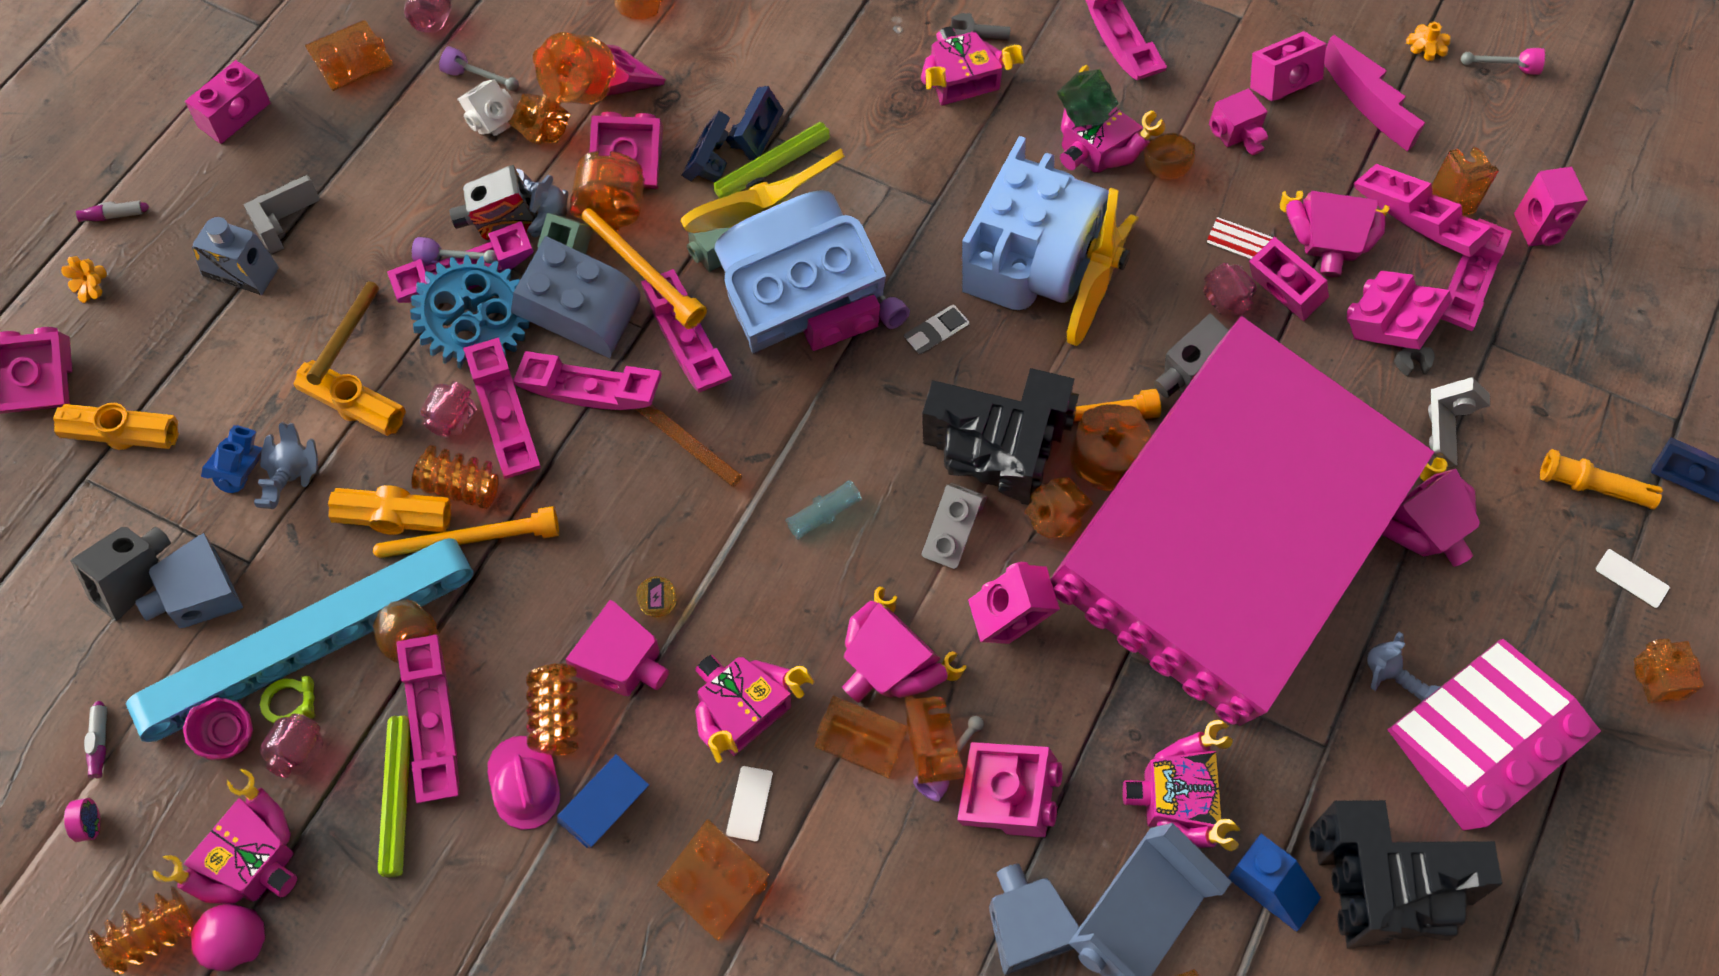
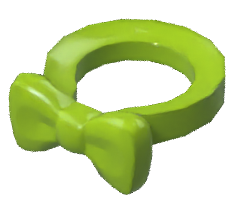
(305, 687)

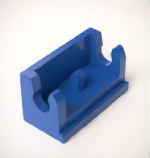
(602, 802)

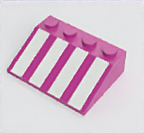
(1492, 734)

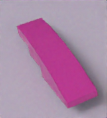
(1364, 86)
(1417, 207)

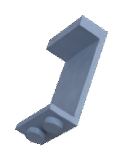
(1147, 905)

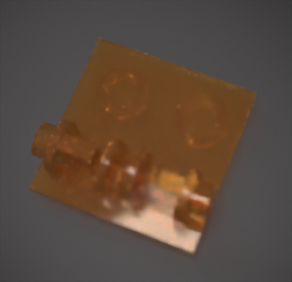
(349, 55)
(713, 879)

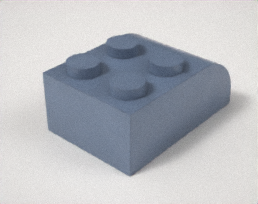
(576, 297)

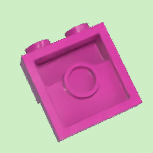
(633, 136)
(1397, 311)
(34, 370)
(1010, 788)

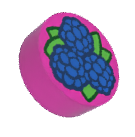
(82, 820)

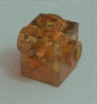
(540, 119)
(1057, 508)
(1668, 671)

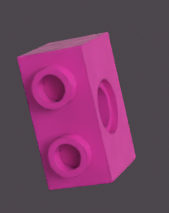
(1287, 66)
(228, 101)
(1550, 206)
(1289, 278)
(1013, 603)

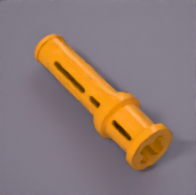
(1584, 475)

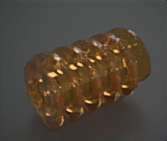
(455, 478)
(550, 711)
(143, 933)

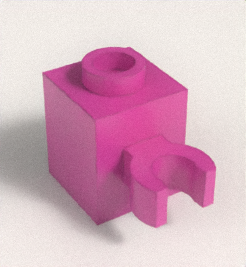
(1240, 119)

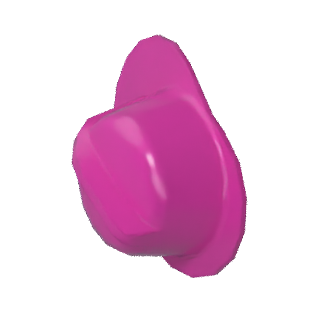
(523, 784)

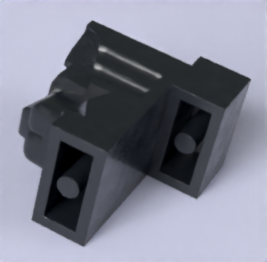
(1000, 437)
(1398, 886)

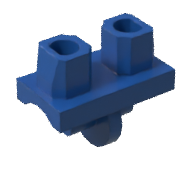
(233, 460)

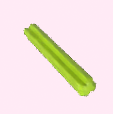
(772, 160)
(394, 797)

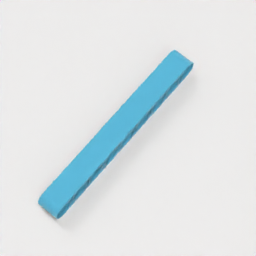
(297, 639)

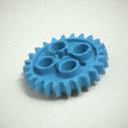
(451, 287)

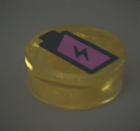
(656, 596)

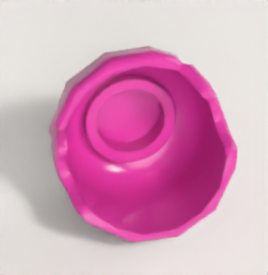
(218, 729)
(227, 937)

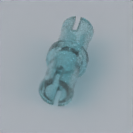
(823, 509)

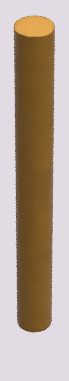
(342, 333)

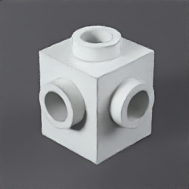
(487, 108)

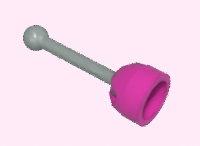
(1530, 61)

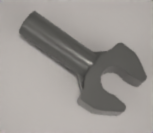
(966, 22)
(1424, 356)

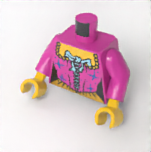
(1184, 789)

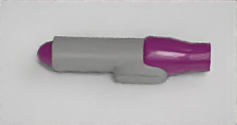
(111, 210)
(95, 740)

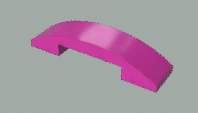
(1124, 39)
(509, 244)
(1473, 279)
(690, 347)
(587, 386)
(502, 408)
(429, 719)

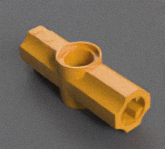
(365, 405)
(100, 426)
(389, 510)

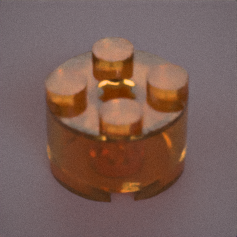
(574, 68)
(609, 187)
(1108, 444)

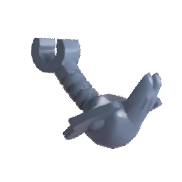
(544, 199)
(285, 463)
(1387, 663)

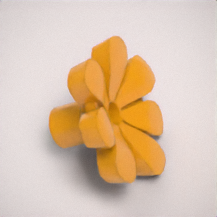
(1429, 40)
(84, 278)

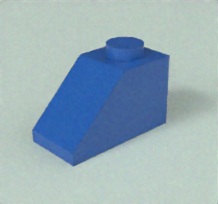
(1276, 882)

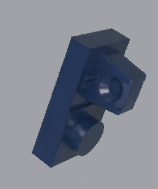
(757, 123)
(703, 158)
(1688, 468)

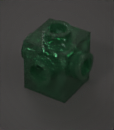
(1088, 98)

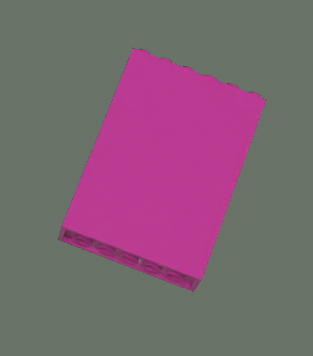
(1241, 523)

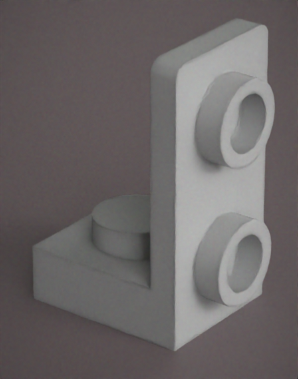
(277, 204)
(1446, 403)
(953, 525)

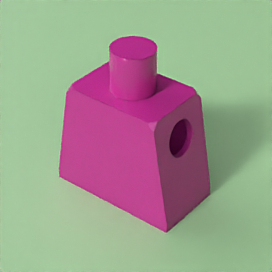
(618, 653)

